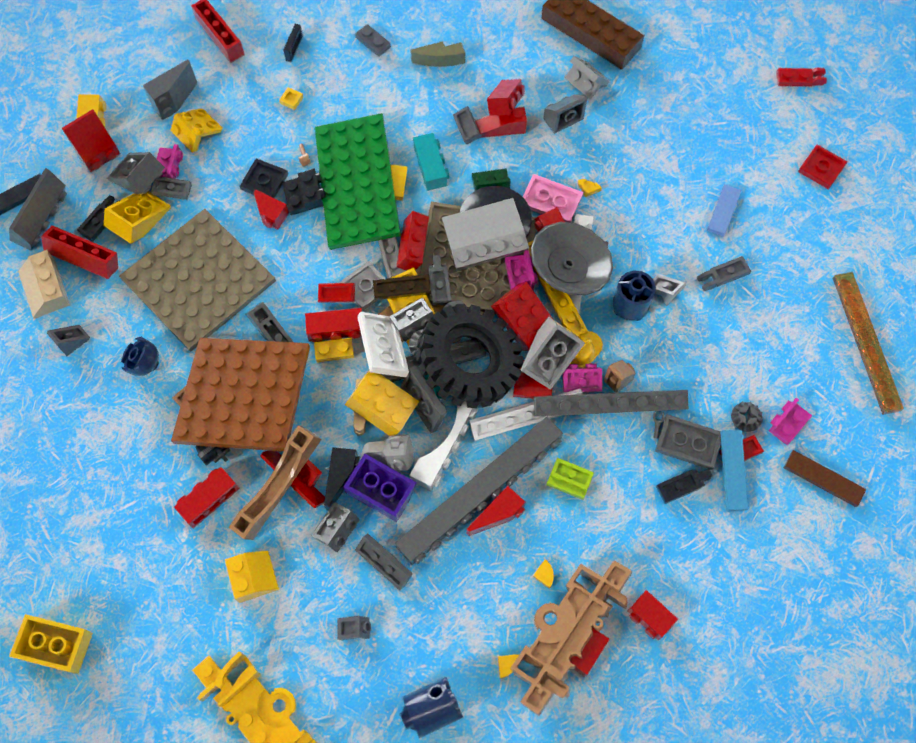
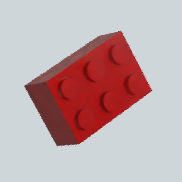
(522, 313)

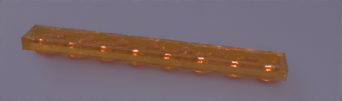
(867, 343)

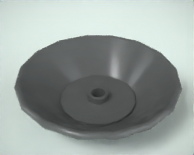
(580, 249)

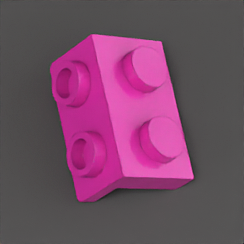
(520, 270)

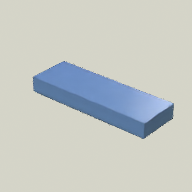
(724, 210)

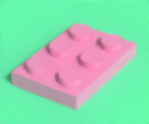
(546, 195)

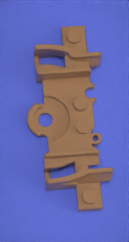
(569, 634)

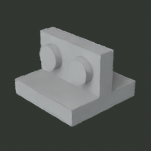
(585, 77)

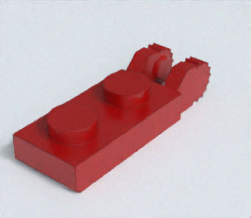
(801, 77)

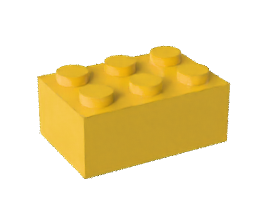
(382, 403)
(51, 644)

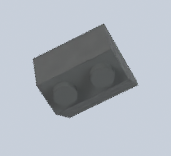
(565, 112)

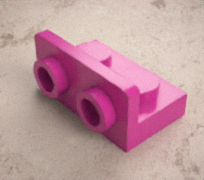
(170, 160)
(584, 378)
(790, 422)

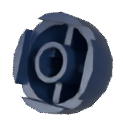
(140, 357)

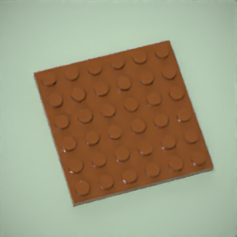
(241, 394)

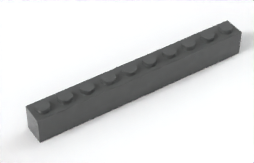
(479, 491)

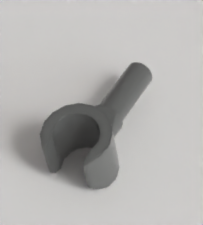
(657, 424)

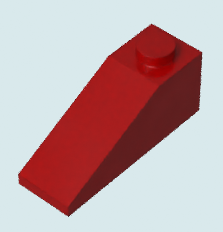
(503, 124)
(500, 511)

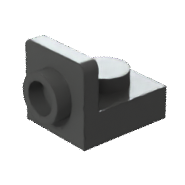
(353, 627)

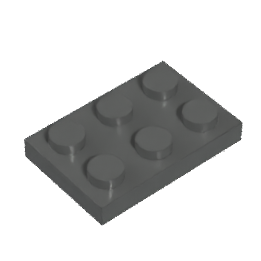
(429, 407)
(689, 442)

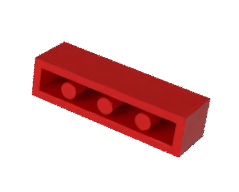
(218, 30)
(80, 252)

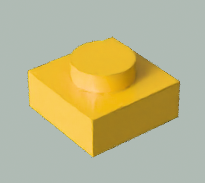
(291, 98)

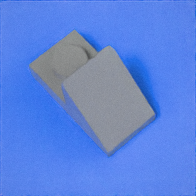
(668, 287)

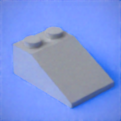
(551, 353)

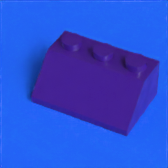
(380, 487)

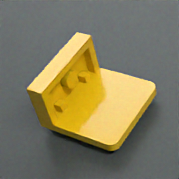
(193, 125)

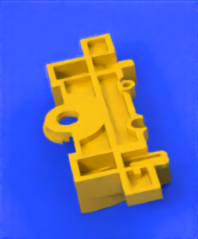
(251, 702)

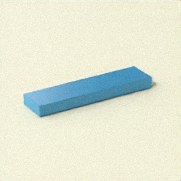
(734, 470)

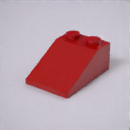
(91, 140)

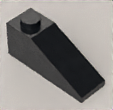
(341, 467)

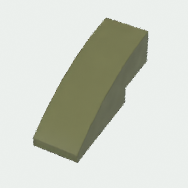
(438, 55)

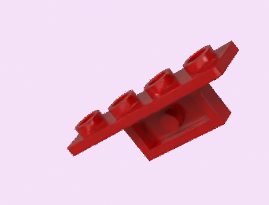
(305, 480)

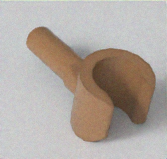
(304, 159)

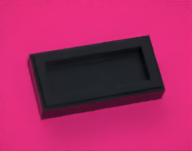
(293, 42)

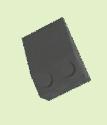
(171, 89)
(137, 172)

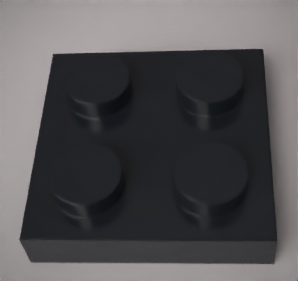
(264, 178)

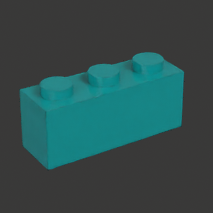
(430, 161)

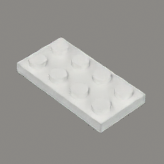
(382, 345)

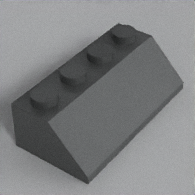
(37, 210)

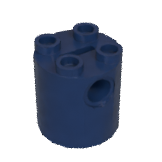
(634, 295)
(430, 708)

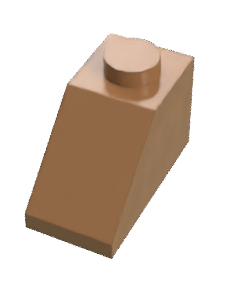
(619, 375)

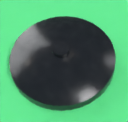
(494, 194)

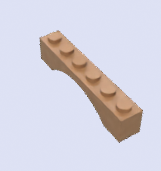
(257, 511)

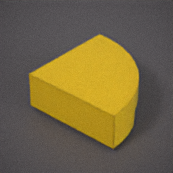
(588, 187)
(545, 574)
(505, 663)

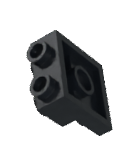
(304, 192)

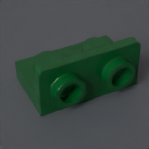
(491, 178)

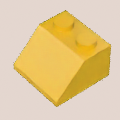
(251, 575)

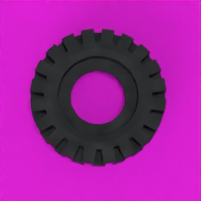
(443, 372)

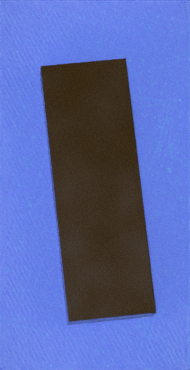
(401, 287)

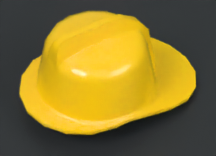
(590, 350)

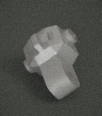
(393, 452)

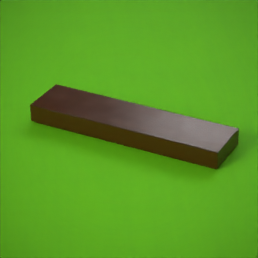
(824, 478)

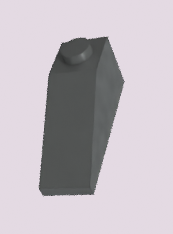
(267, 324)

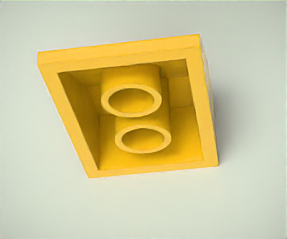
(135, 215)

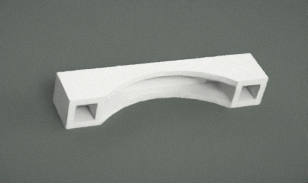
(429, 467)

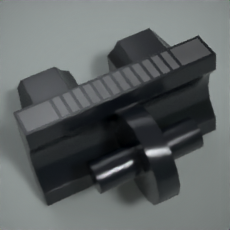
(209, 454)

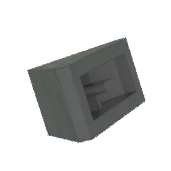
(68, 338)

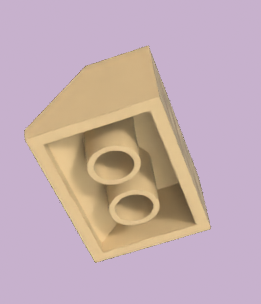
(43, 284)

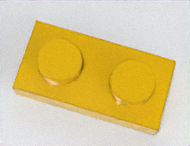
(334, 350)

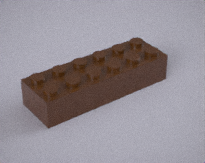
(594, 29)

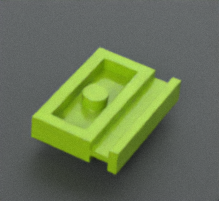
(570, 478)

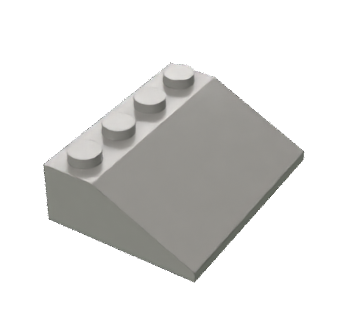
(485, 234)

